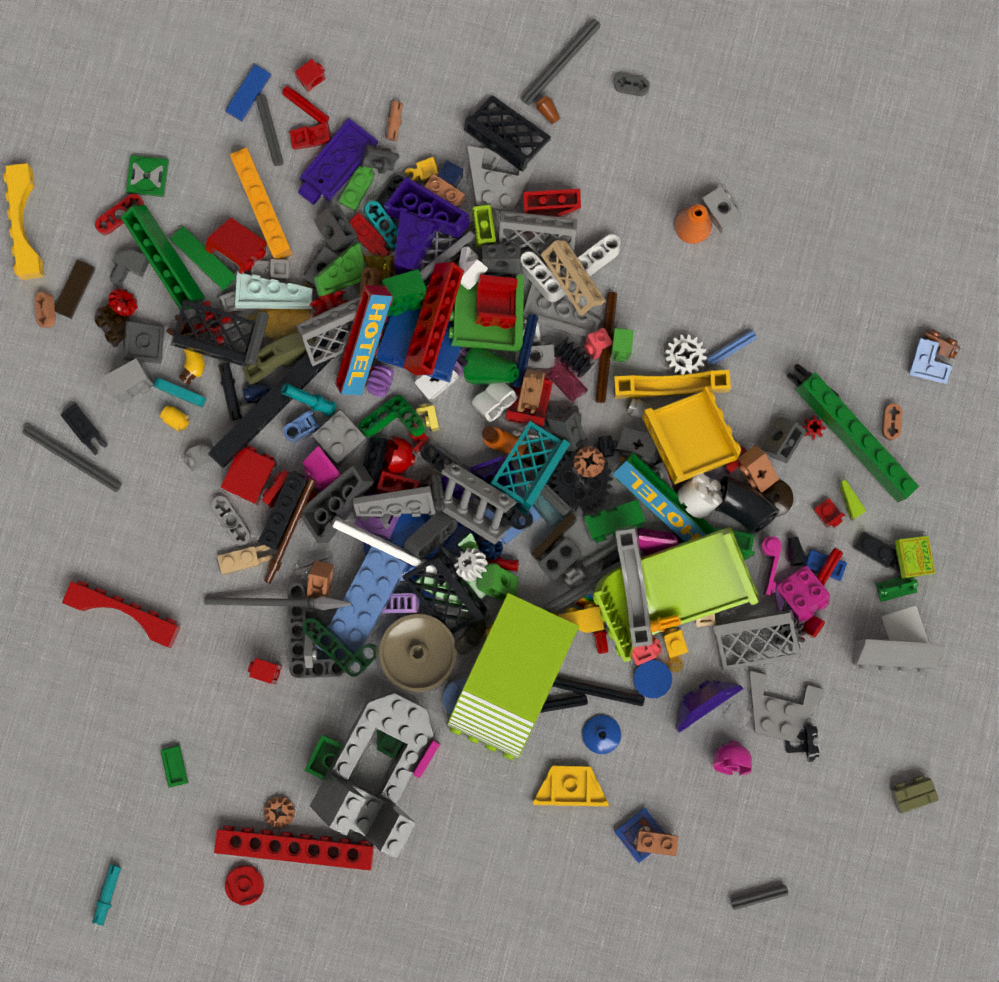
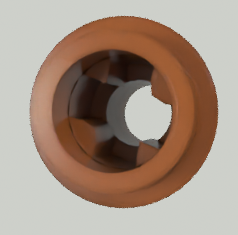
(548, 109)

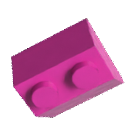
(321, 469)

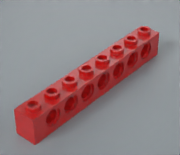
(224, 845)

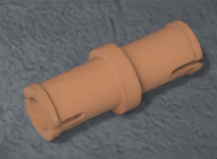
(394, 121)

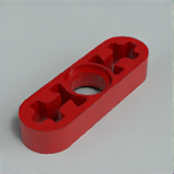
(120, 206)

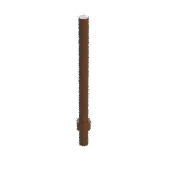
(275, 563)

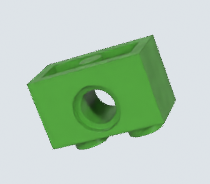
(622, 344)
(498, 582)

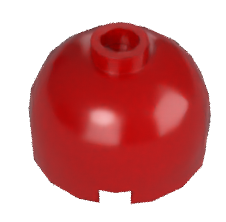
(398, 456)

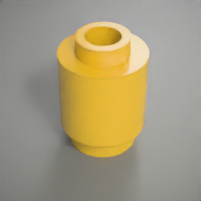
(174, 418)

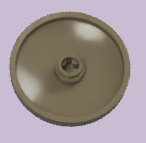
(417, 653)

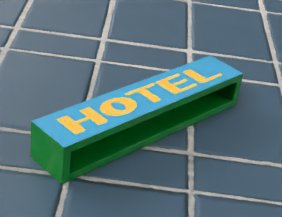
(660, 499)

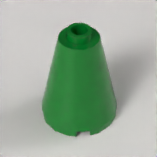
(488, 368)

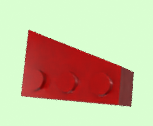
(552, 202)

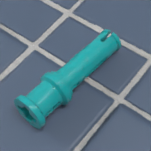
(316, 402)

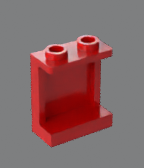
(237, 244)
(495, 301)
(538, 416)
(248, 474)

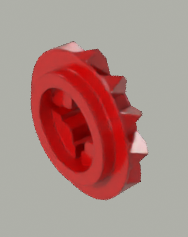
(119, 306)

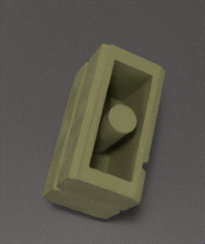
(914, 795)

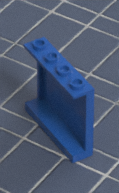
(398, 339)

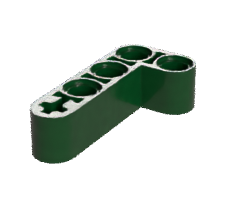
(336, 643)

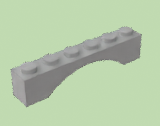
(634, 586)

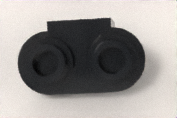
(812, 751)

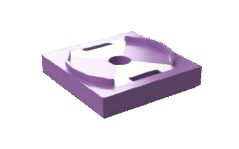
(377, 526)

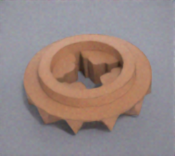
(580, 464)
(287, 808)

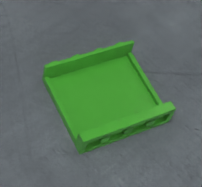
(468, 334)

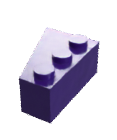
(412, 242)

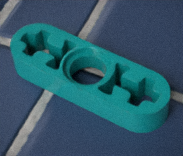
(379, 210)
(179, 392)

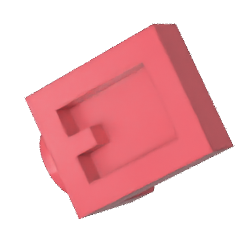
(645, 653)

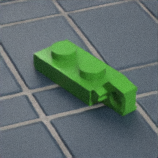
(357, 188)

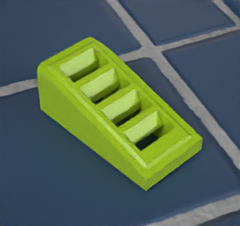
(852, 502)

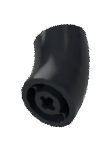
(746, 505)

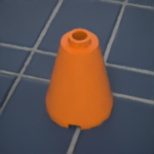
(693, 224)

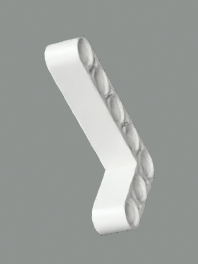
(586, 259)

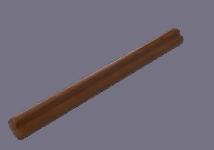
(606, 352)

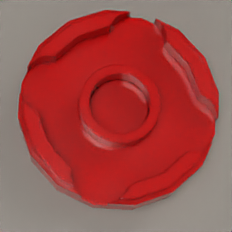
(244, 885)

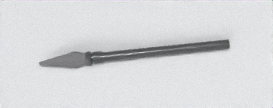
(321, 603)

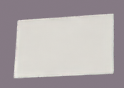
(905, 626)

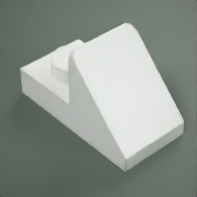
(471, 266)

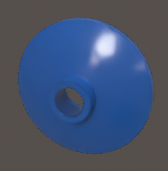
(592, 729)

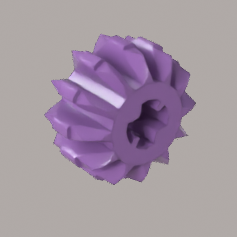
(380, 380)

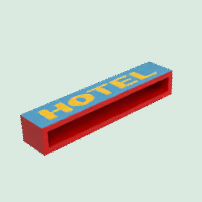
(363, 339)

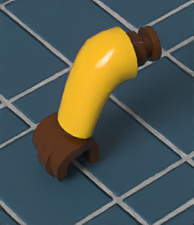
(194, 362)

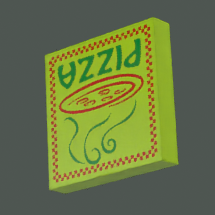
(915, 557)

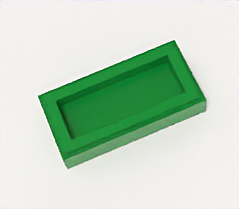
(174, 766)

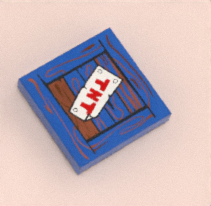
(628, 832)

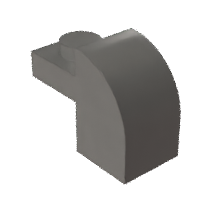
(127, 262)

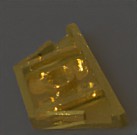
(283, 321)

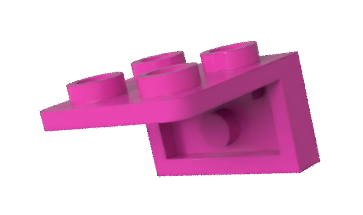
(804, 593)

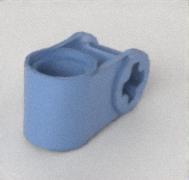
(302, 426)

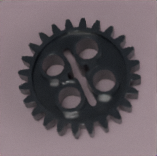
(567, 490)

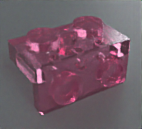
(567, 382)

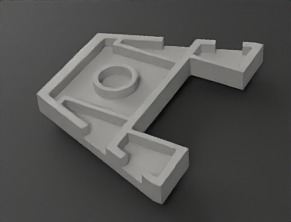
(495, 187)
(780, 717)

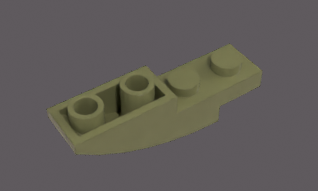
(275, 354)

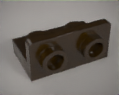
(111, 324)

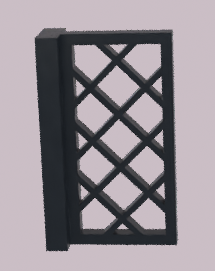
(497, 141)
(206, 348)
(460, 588)

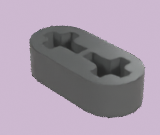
(632, 80)

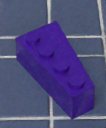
(422, 203)

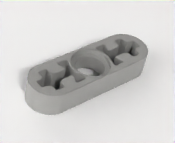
(227, 506)

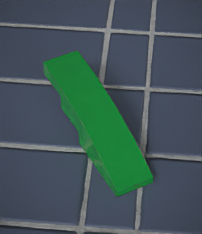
(204, 260)

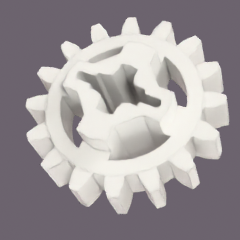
(687, 363)

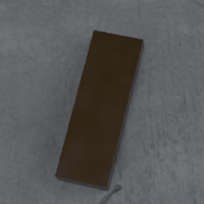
(74, 289)
(554, 536)

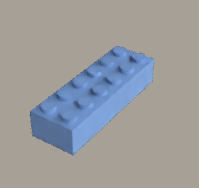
(369, 597)

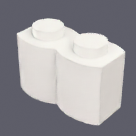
(494, 400)

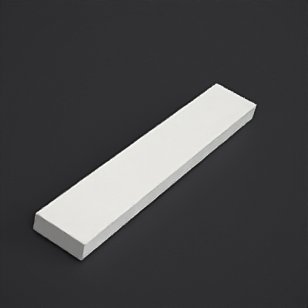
(380, 543)

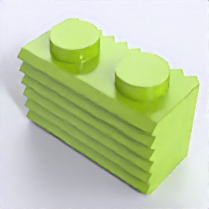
(483, 225)

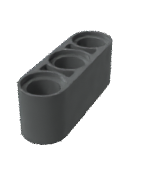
(430, 535)

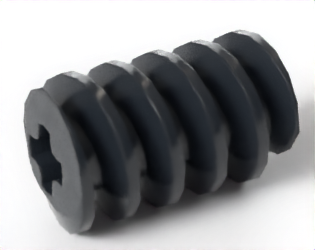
(573, 357)

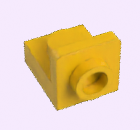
(675, 642)

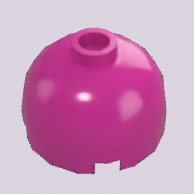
(731, 758)

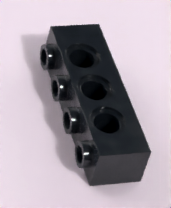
(283, 510)

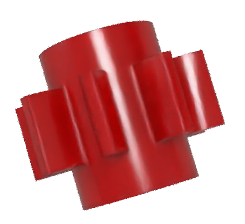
(817, 424)

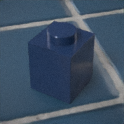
(451, 173)

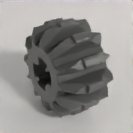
(786, 627)

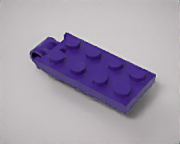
(335, 162)

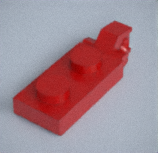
(368, 236)

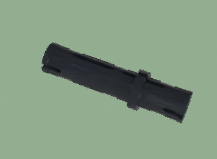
(229, 391)

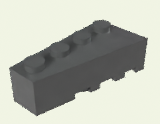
(335, 501)

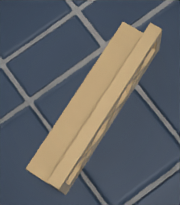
(577, 272)

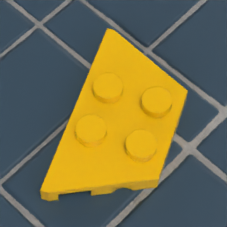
(570, 788)

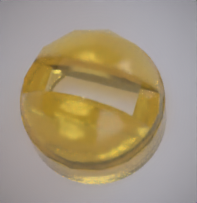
(675, 660)

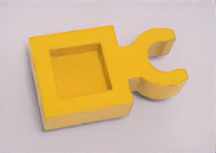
(424, 170)

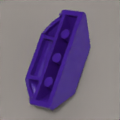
(703, 701)

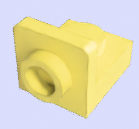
(431, 419)

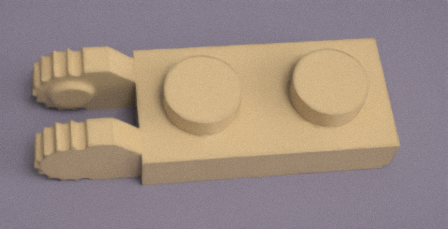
(242, 559)

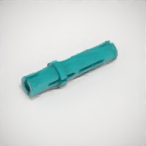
(104, 901)

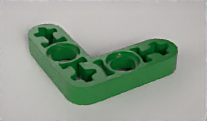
(397, 412)

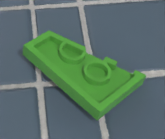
(341, 272)

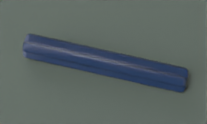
(526, 349)

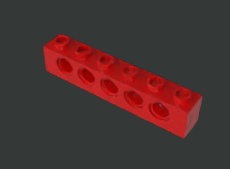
(433, 318)

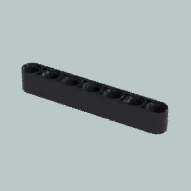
(437, 462)

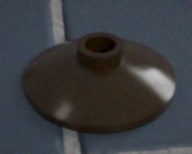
(785, 495)

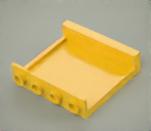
(691, 436)

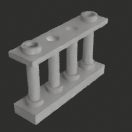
(466, 515)

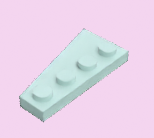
(270, 294)

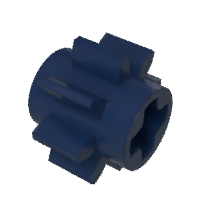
(490, 550)

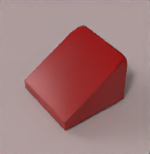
(813, 626)

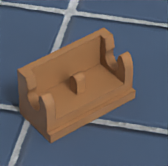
(531, 390)

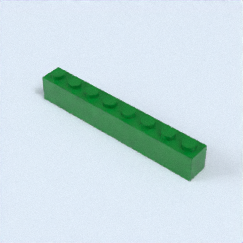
(856, 437)

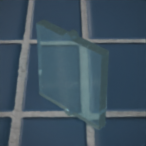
(547, 511)

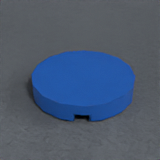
(652, 679)

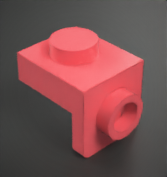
(596, 343)

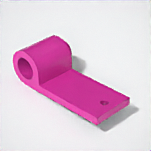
(770, 548)

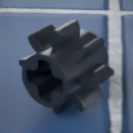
(606, 446)

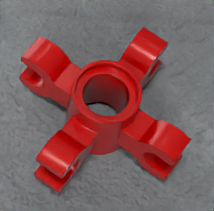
(327, 302)
(209, 316)

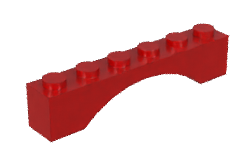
(157, 629)

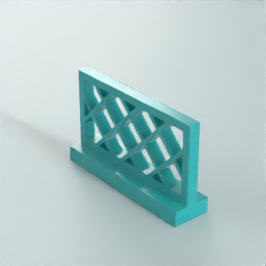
(541, 477)

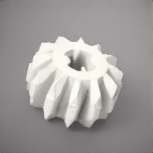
(471, 564)

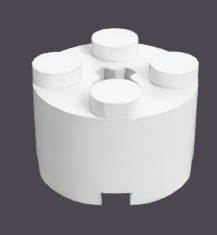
(700, 495)

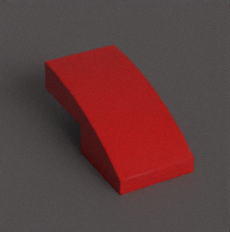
(310, 137)

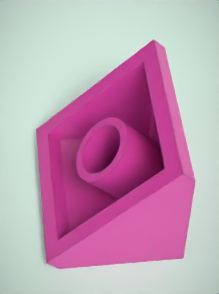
(654, 541)

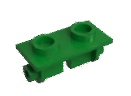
(896, 588)

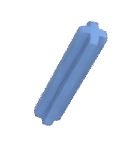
(731, 348)

